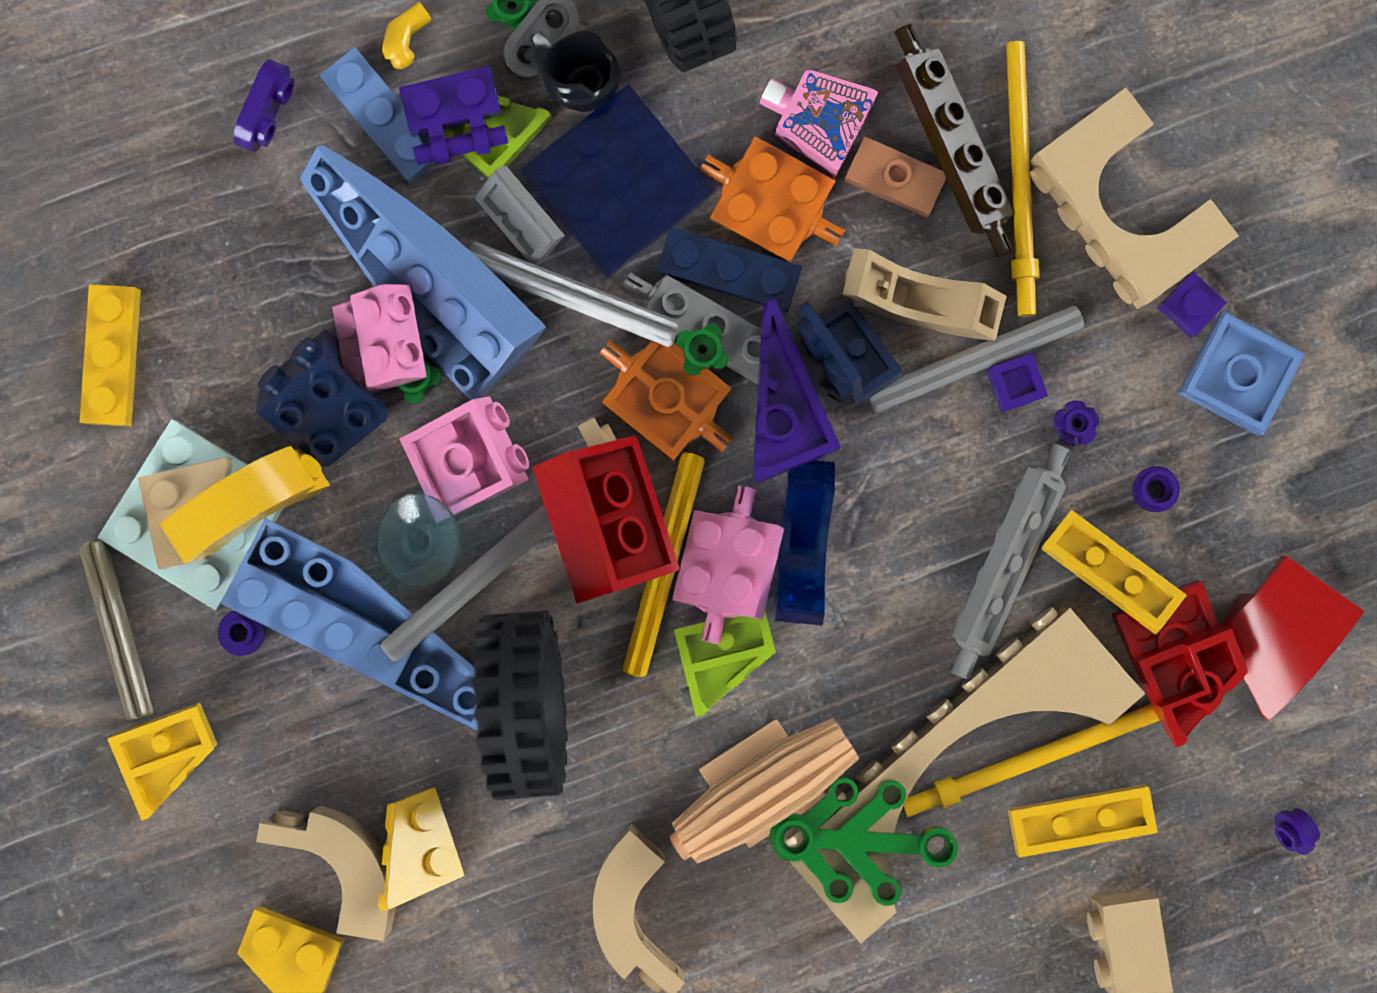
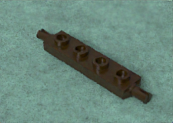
(954, 140)

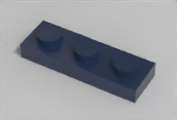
(728, 269)

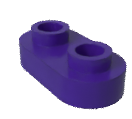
(256, 120)

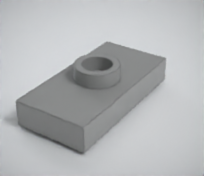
(519, 216)

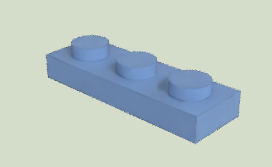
(376, 111)

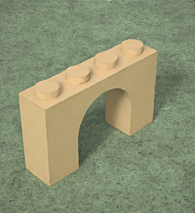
(1139, 263)

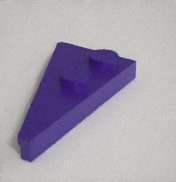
(789, 414)

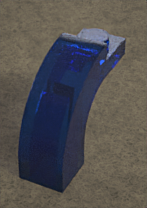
(803, 547)

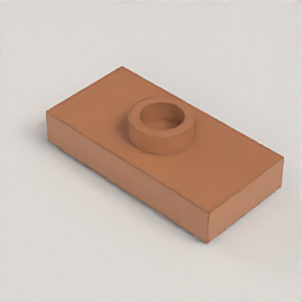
(895, 177)

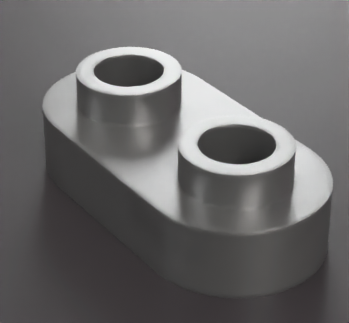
(534, 23)

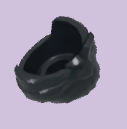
(576, 69)

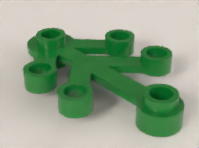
(854, 840)

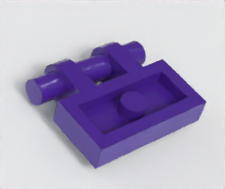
(451, 103)

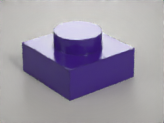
(1192, 304)
(1016, 382)

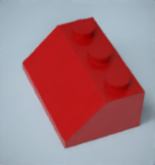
(605, 518)

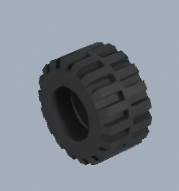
(693, 30)

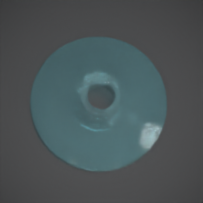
(402, 544)

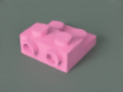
(380, 337)
(466, 455)

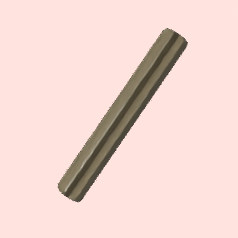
(116, 630)

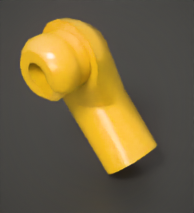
(399, 33)

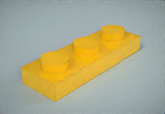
(110, 355)
(1113, 572)
(1082, 820)

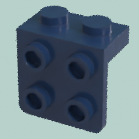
(850, 351)
(318, 401)

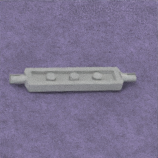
(738, 336)
(1009, 560)

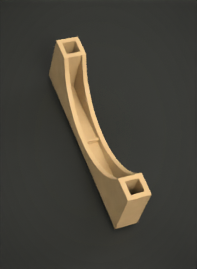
(1049, 670)

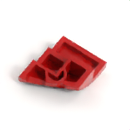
(1288, 632)
(1185, 663)

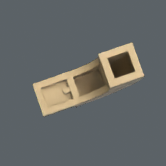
(922, 299)
(352, 855)
(620, 879)

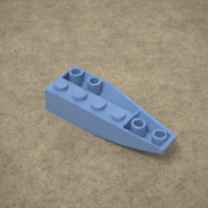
(461, 308)
(346, 617)

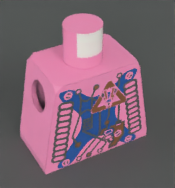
(819, 117)

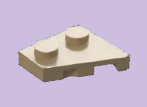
(170, 490)

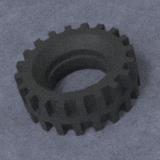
(520, 705)

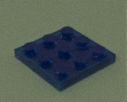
(618, 181)

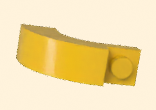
(241, 501)

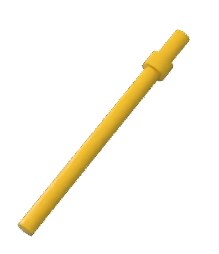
(1024, 267)
(948, 791)

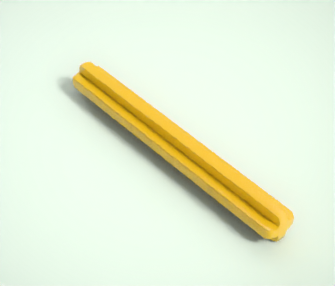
(657, 589)

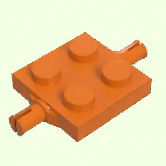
(772, 199)
(664, 400)

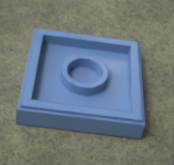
(1241, 373)

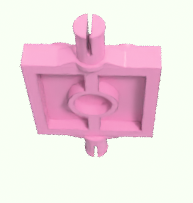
(728, 564)

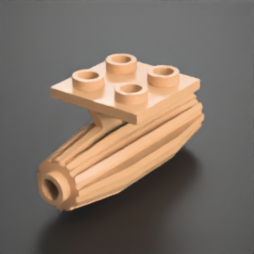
(760, 786)

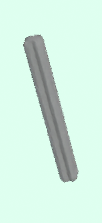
(578, 296)
(978, 358)
(466, 585)

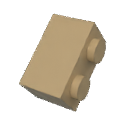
(1130, 943)

